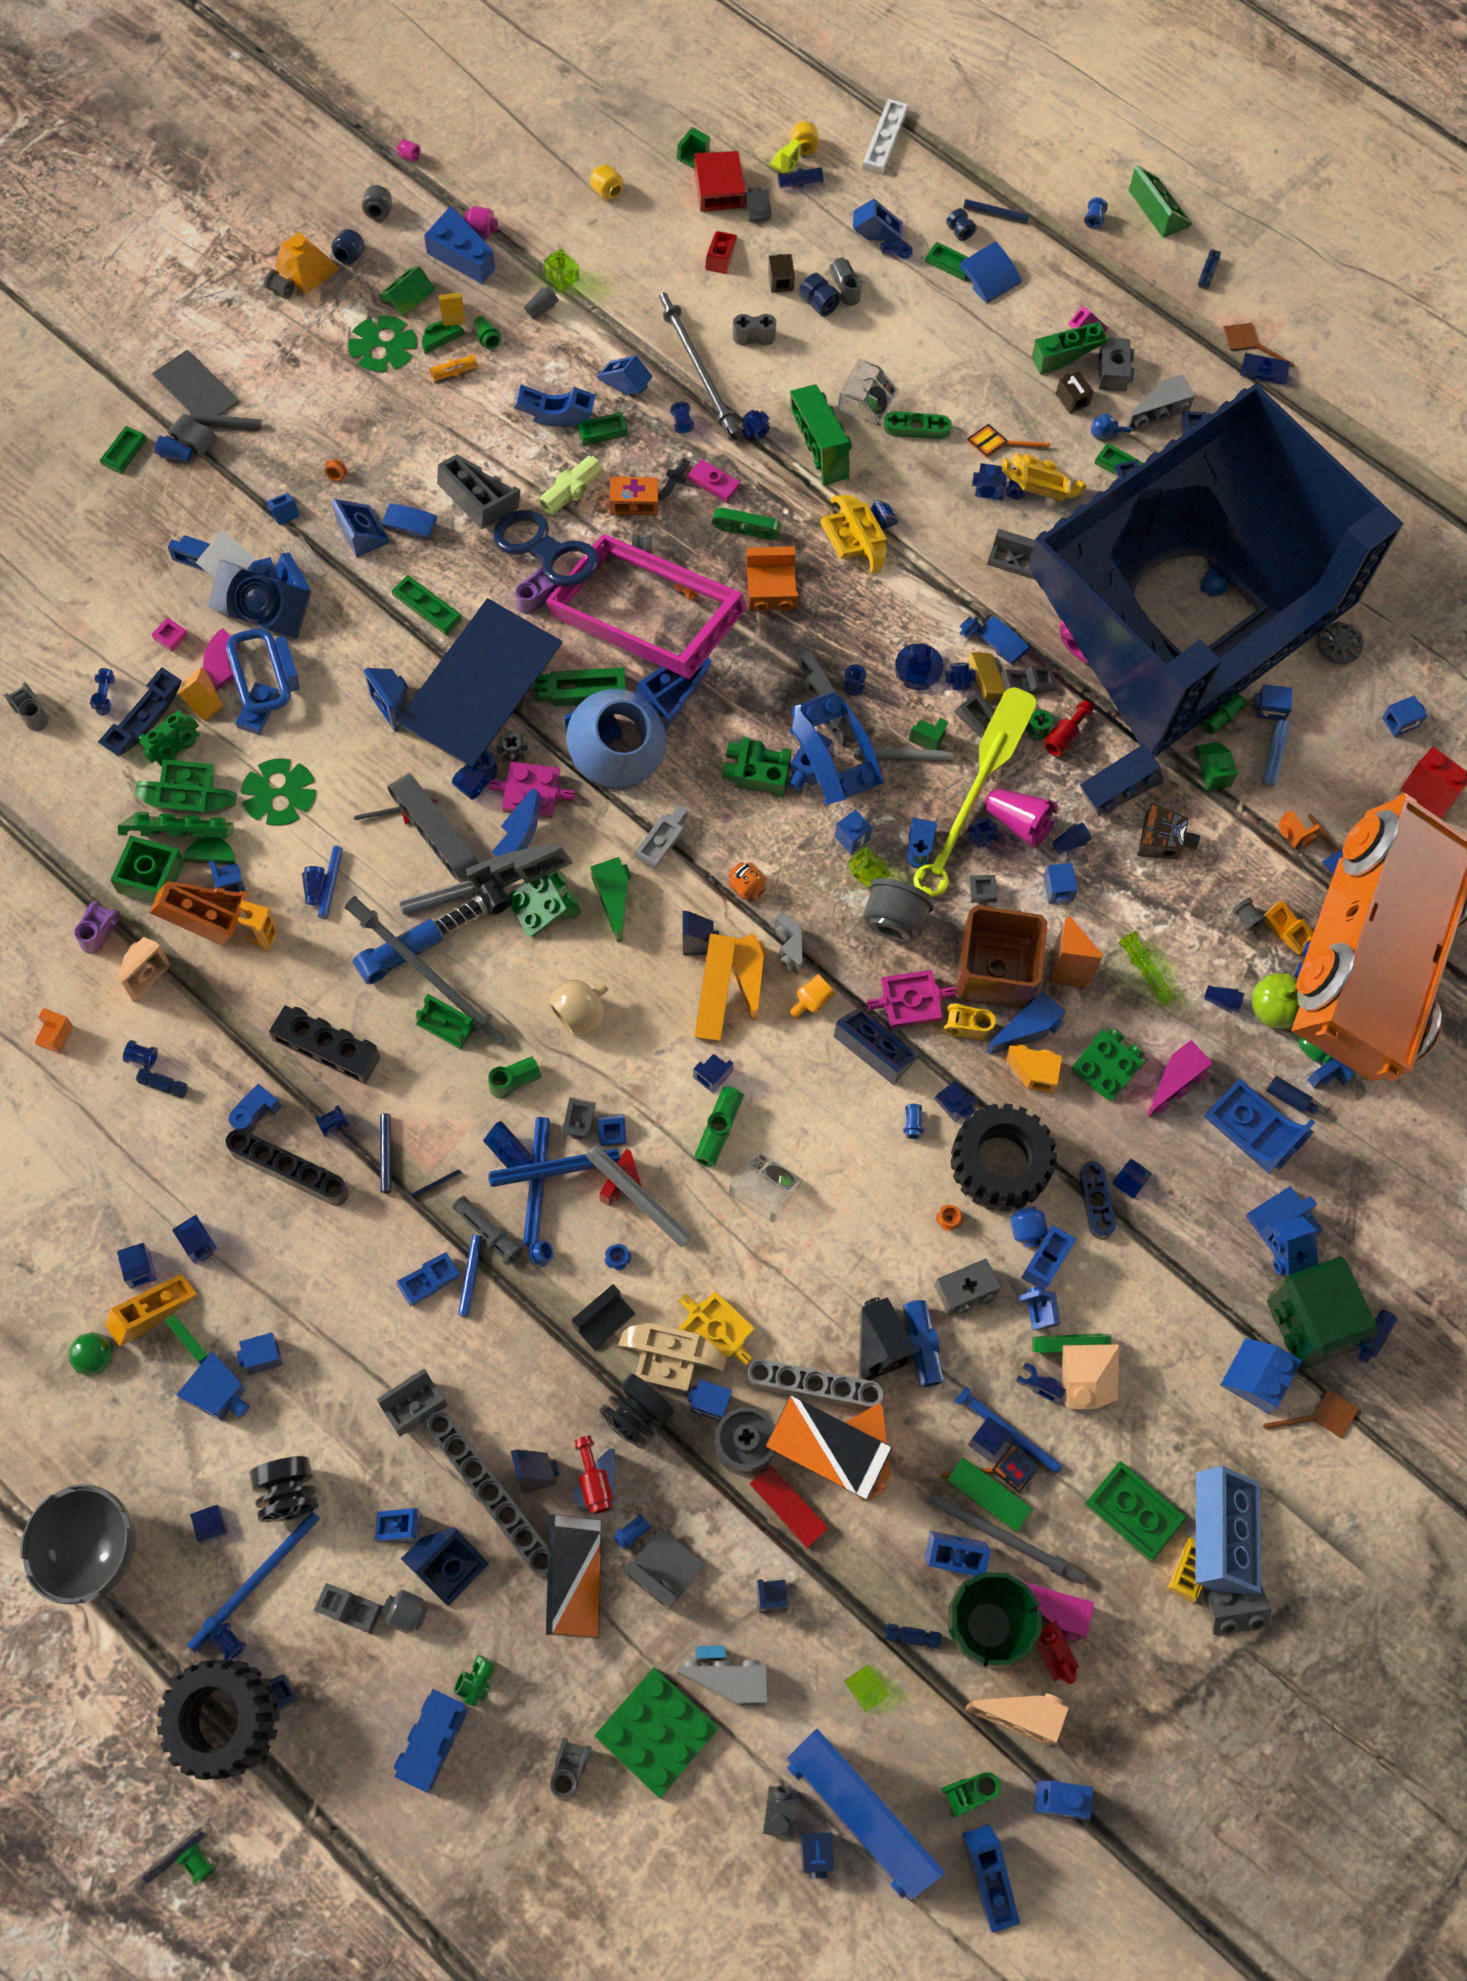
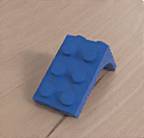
(1257, 1127)

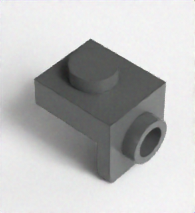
(758, 204)
(578, 1118)
(780, 1811)

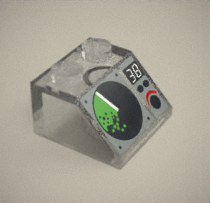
(867, 393)
(764, 1186)

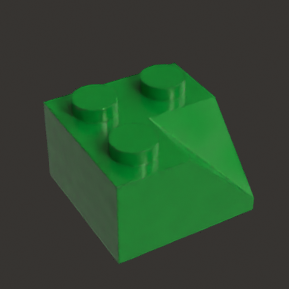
(146, 868)

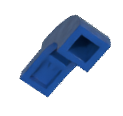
(555, 409)

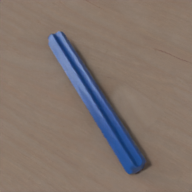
(545, 1169)
(536, 1186)

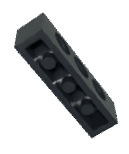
(356, 1067)

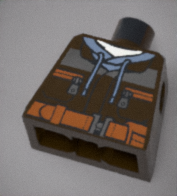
(1165, 834)

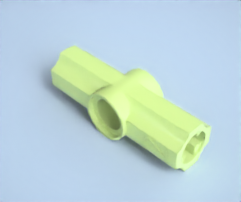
(570, 485)

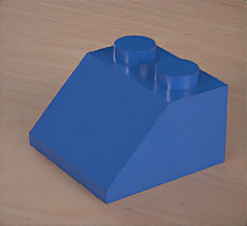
(1261, 1374)

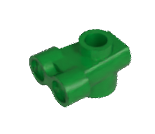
(474, 1686)

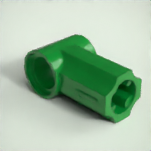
(515, 1075)

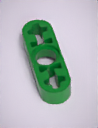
(909, 431)
(735, 521)
(1055, 1343)

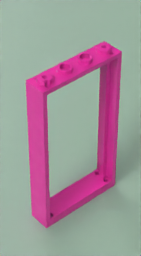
(700, 646)

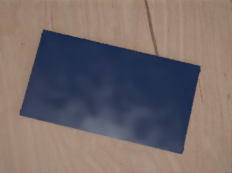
(479, 683)

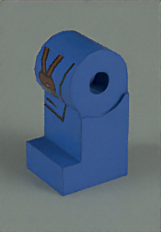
(252, 1109)

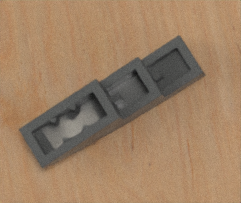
(819, 685)
(523, 864)

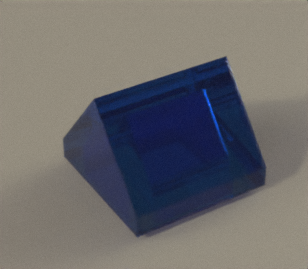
(883, 514)

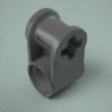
(25, 705)
(569, 1767)

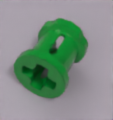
(1041, 725)
(196, 1864)

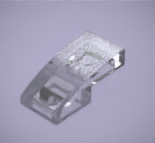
(304, 558)

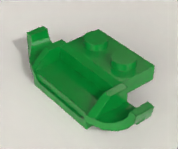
(186, 788)

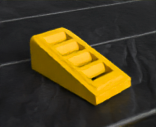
(1179, 1589)

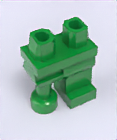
(752, 770)

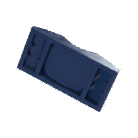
(259, 599)

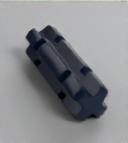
(1209, 269)
(162, 1083)
(913, 1636)

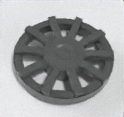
(1340, 642)

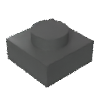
(983, 888)

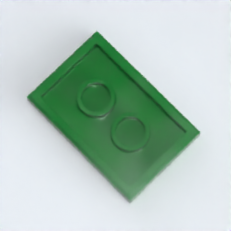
(1135, 1511)

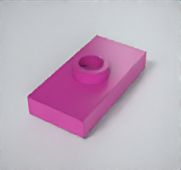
(713, 480)

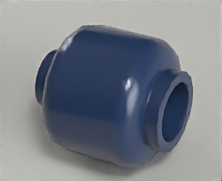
(348, 246)

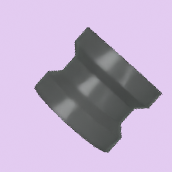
(642, 543)

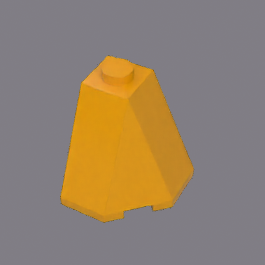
(304, 263)

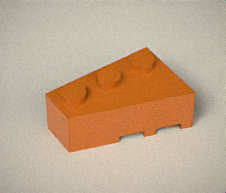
(199, 910)

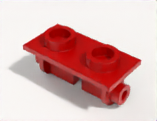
(1057, 1654)

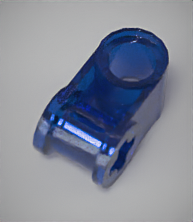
(473, 781)

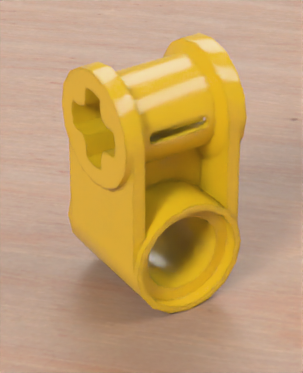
(968, 1021)

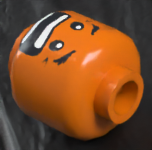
(747, 881)

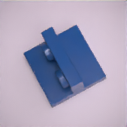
(1280, 1209)

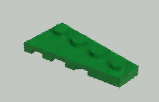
(175, 826)

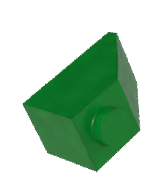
(1216, 765)

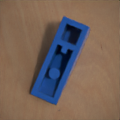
(1031, 1024)
(991, 1877)

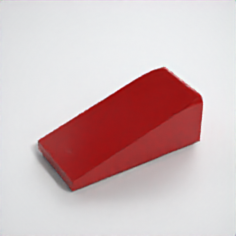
(720, 252)

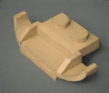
(670, 1355)

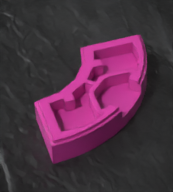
(217, 661)

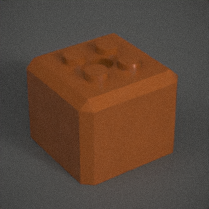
(1003, 938)

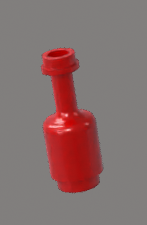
(1067, 730)
(594, 1481)

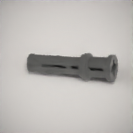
(495, 1238)

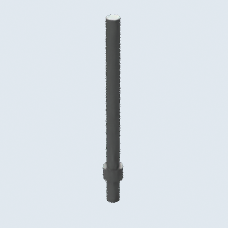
(1056, 1564)

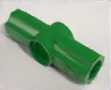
(712, 1140)

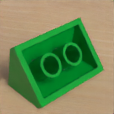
(1157, 202)

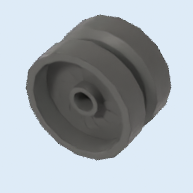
(738, 1425)

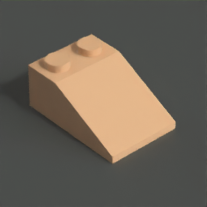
(1029, 1716)

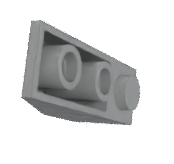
(1167, 399)
(734, 1683)

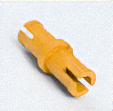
(438, 373)

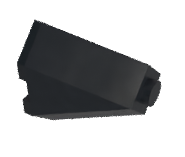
(882, 1340)

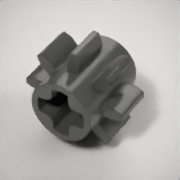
(512, 747)

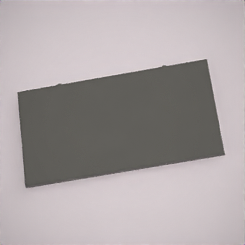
(195, 386)

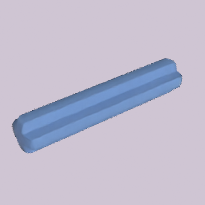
(1276, 753)

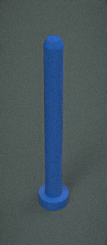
(1016, 1436)

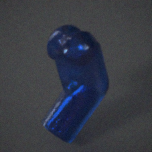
(897, 247)

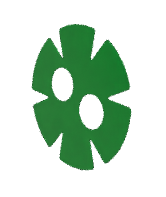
(394, 353)
(297, 796)

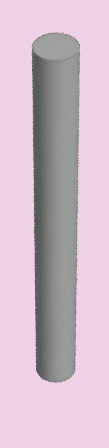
(908, 754)

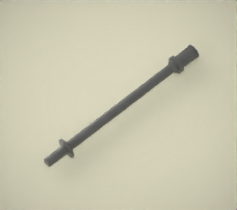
(725, 417)
(369, 920)

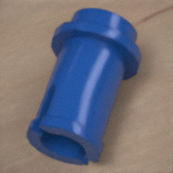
(913, 1121)
(631, 1532)

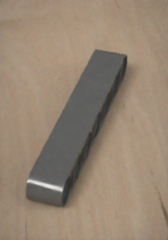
(481, 1484)

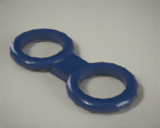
(546, 548)

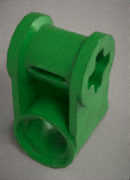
(969, 1793)

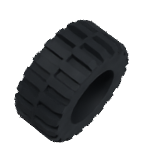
(1018, 1128)
(182, 1711)

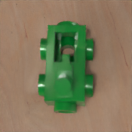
(169, 738)

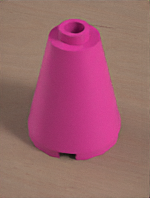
(1023, 814)

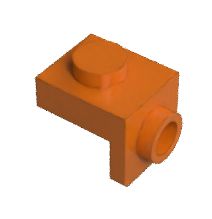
(1295, 832)

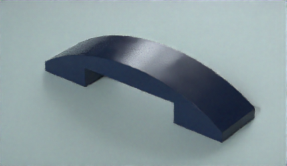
(143, 715)

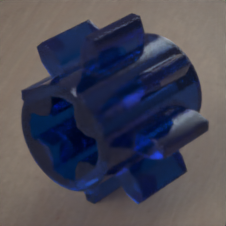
(755, 424)
(960, 676)
(986, 826)

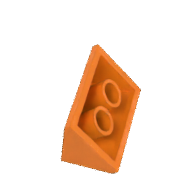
(1074, 957)

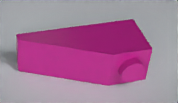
(1069, 1611)

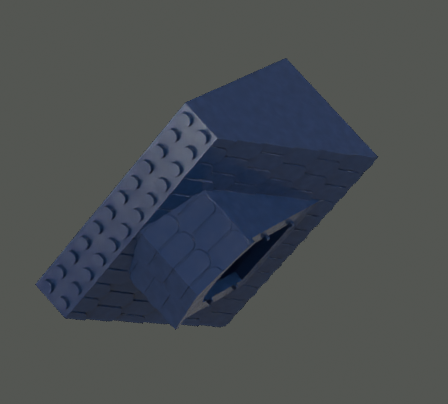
(1264, 514)

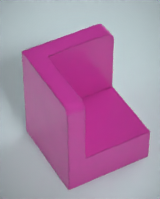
(1085, 317)

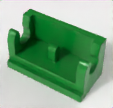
(445, 1022)

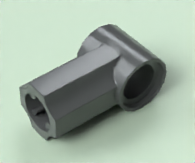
(847, 281)

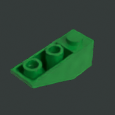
(1063, 348)

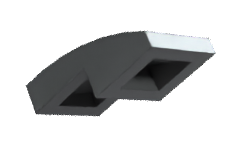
(1033, 680)
(348, 1608)

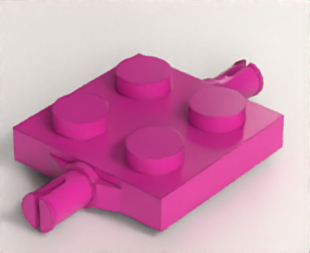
(523, 778)
(911, 999)

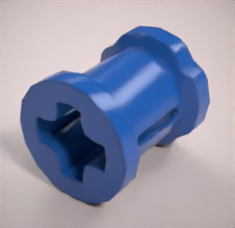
(1097, 208)

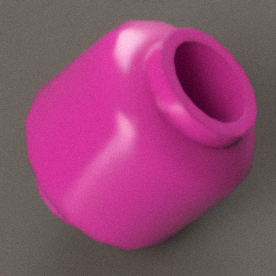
(481, 221)

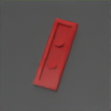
(788, 1506)

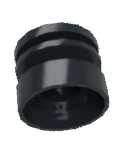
(636, 1411)
(283, 1483)

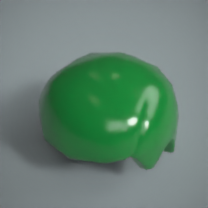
(90, 1353)

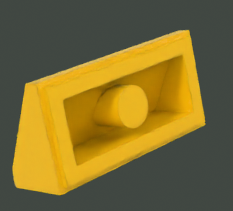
(987, 675)

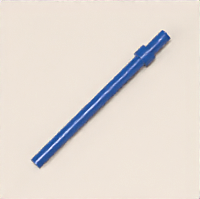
(211, 1624)

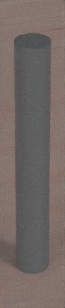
(227, 421)

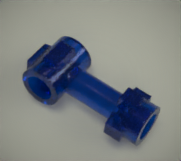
(99, 700)

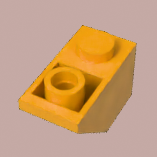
(1035, 1068)

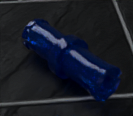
(800, 177)

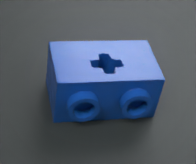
(1294, 1246)
(956, 1553)

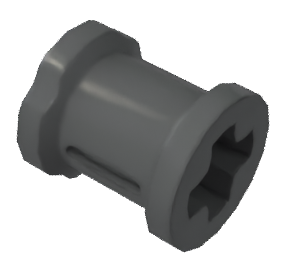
(276, 282)
(1249, 914)

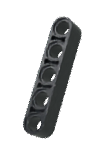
(279, 1157)

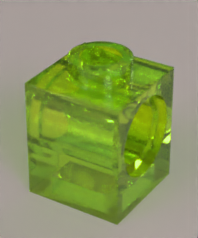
(561, 269)

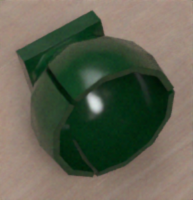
(994, 1620)

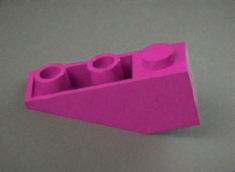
(1182, 1070)

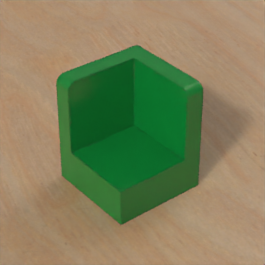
(691, 144)
(928, 735)

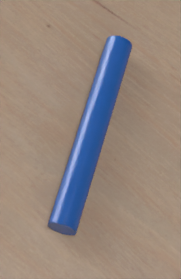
(330, 882)
(470, 1276)

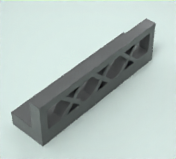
(1012, 545)

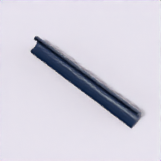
(439, 1181)

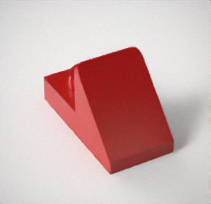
(610, 1190)

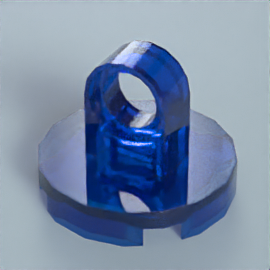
(919, 666)

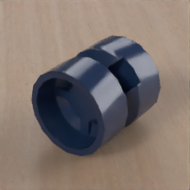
(819, 294)

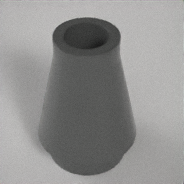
(542, 301)

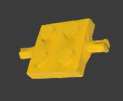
(718, 1324)

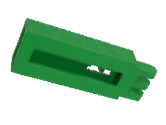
(586, 682)

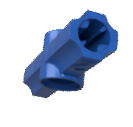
(925, 1343)

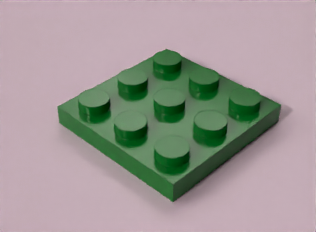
(656, 1732)

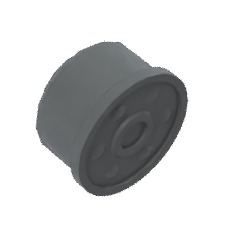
(897, 909)

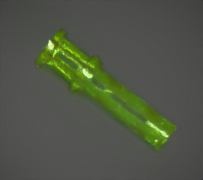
(1138, 958)

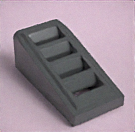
(969, 718)

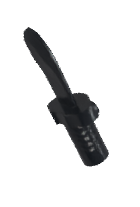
(675, 476)

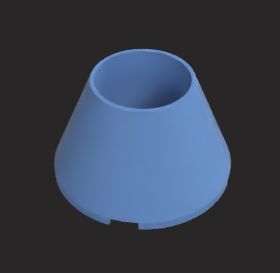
(596, 759)

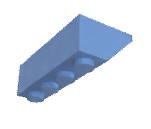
(1228, 1531)

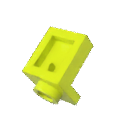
(787, 157)

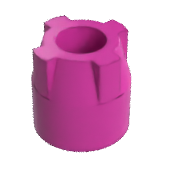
(408, 150)

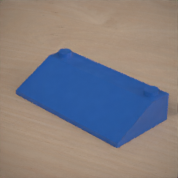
(864, 1815)

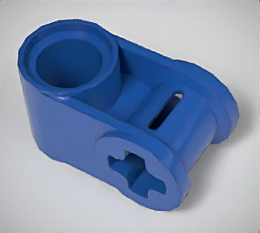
(920, 840)

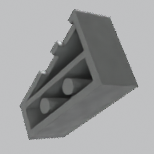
(475, 492)

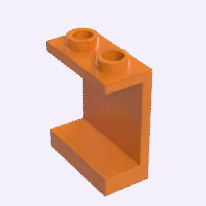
(771, 578)

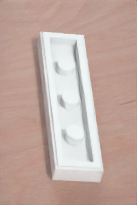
(885, 136)

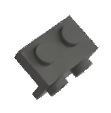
(411, 1402)
(1237, 1611)

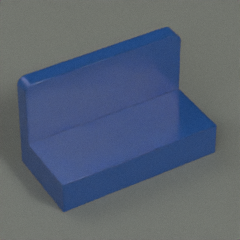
(187, 551)

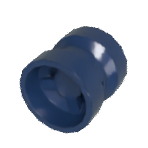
(959, 222)

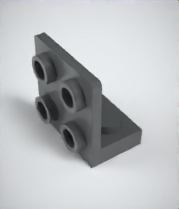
(664, 1569)

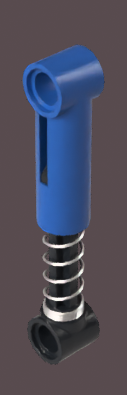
(375, 963)

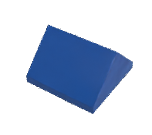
(359, 526)

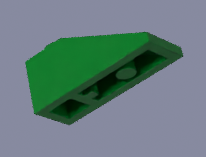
(612, 888)

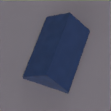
(875, 1045)

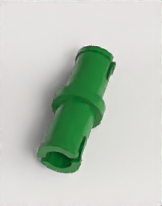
(1224, 714)

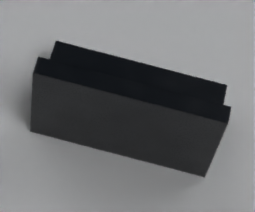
(602, 1317)

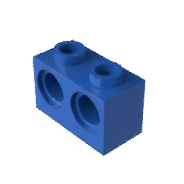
(1048, 1258)

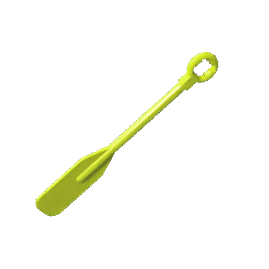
(994, 750)

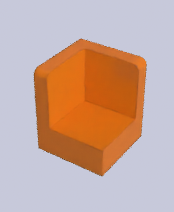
(54, 1030)

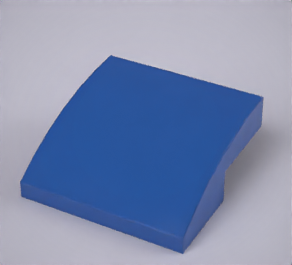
(991, 272)

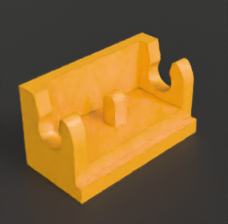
(261, 922)

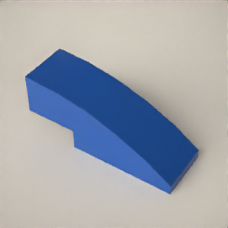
(520, 824)

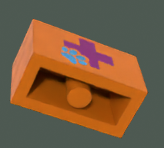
(633, 495)

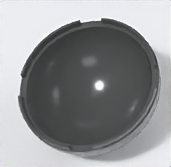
(78, 1544)

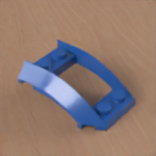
(849, 781)

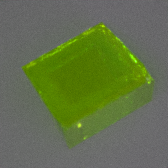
(866, 1688)

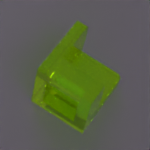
(867, 866)

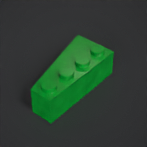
(822, 433)

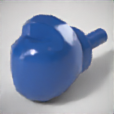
(1105, 427)
(1213, 582)

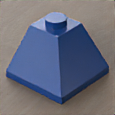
(387, 692)

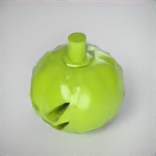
(1276, 1000)

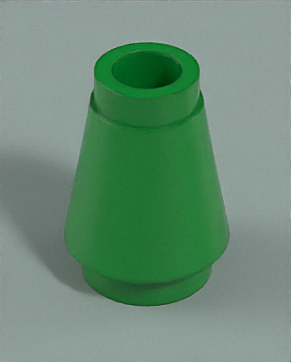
(487, 333)

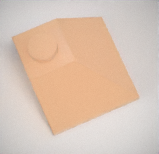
(142, 967)
(1090, 1375)

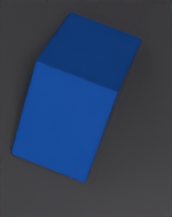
(398, 1526)

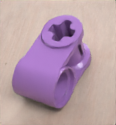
(537, 590)
(97, 922)

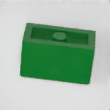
(408, 290)

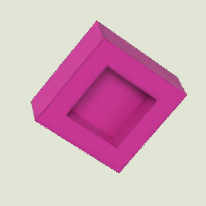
(169, 634)

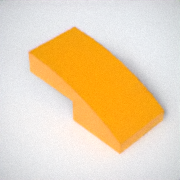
(1287, 927)

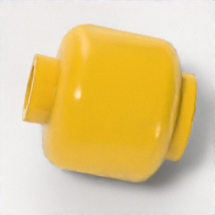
(808, 135)
(606, 181)

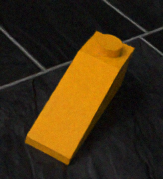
(747, 970)
(148, 1309)

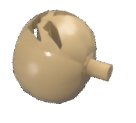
(578, 1006)

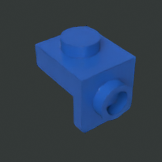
(1042, 1308)

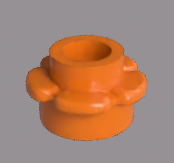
(335, 470)
(954, 1212)

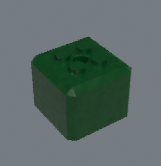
(1322, 1313)

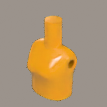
(812, 996)

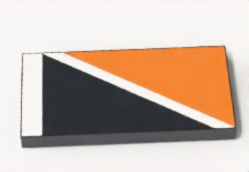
(829, 1447)
(573, 1577)

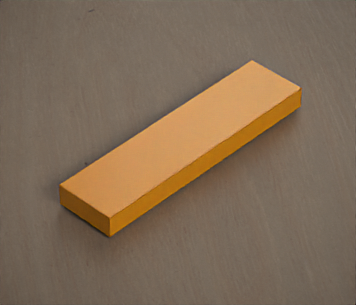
(715, 987)

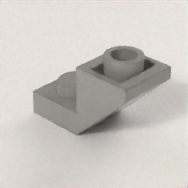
(791, 952)

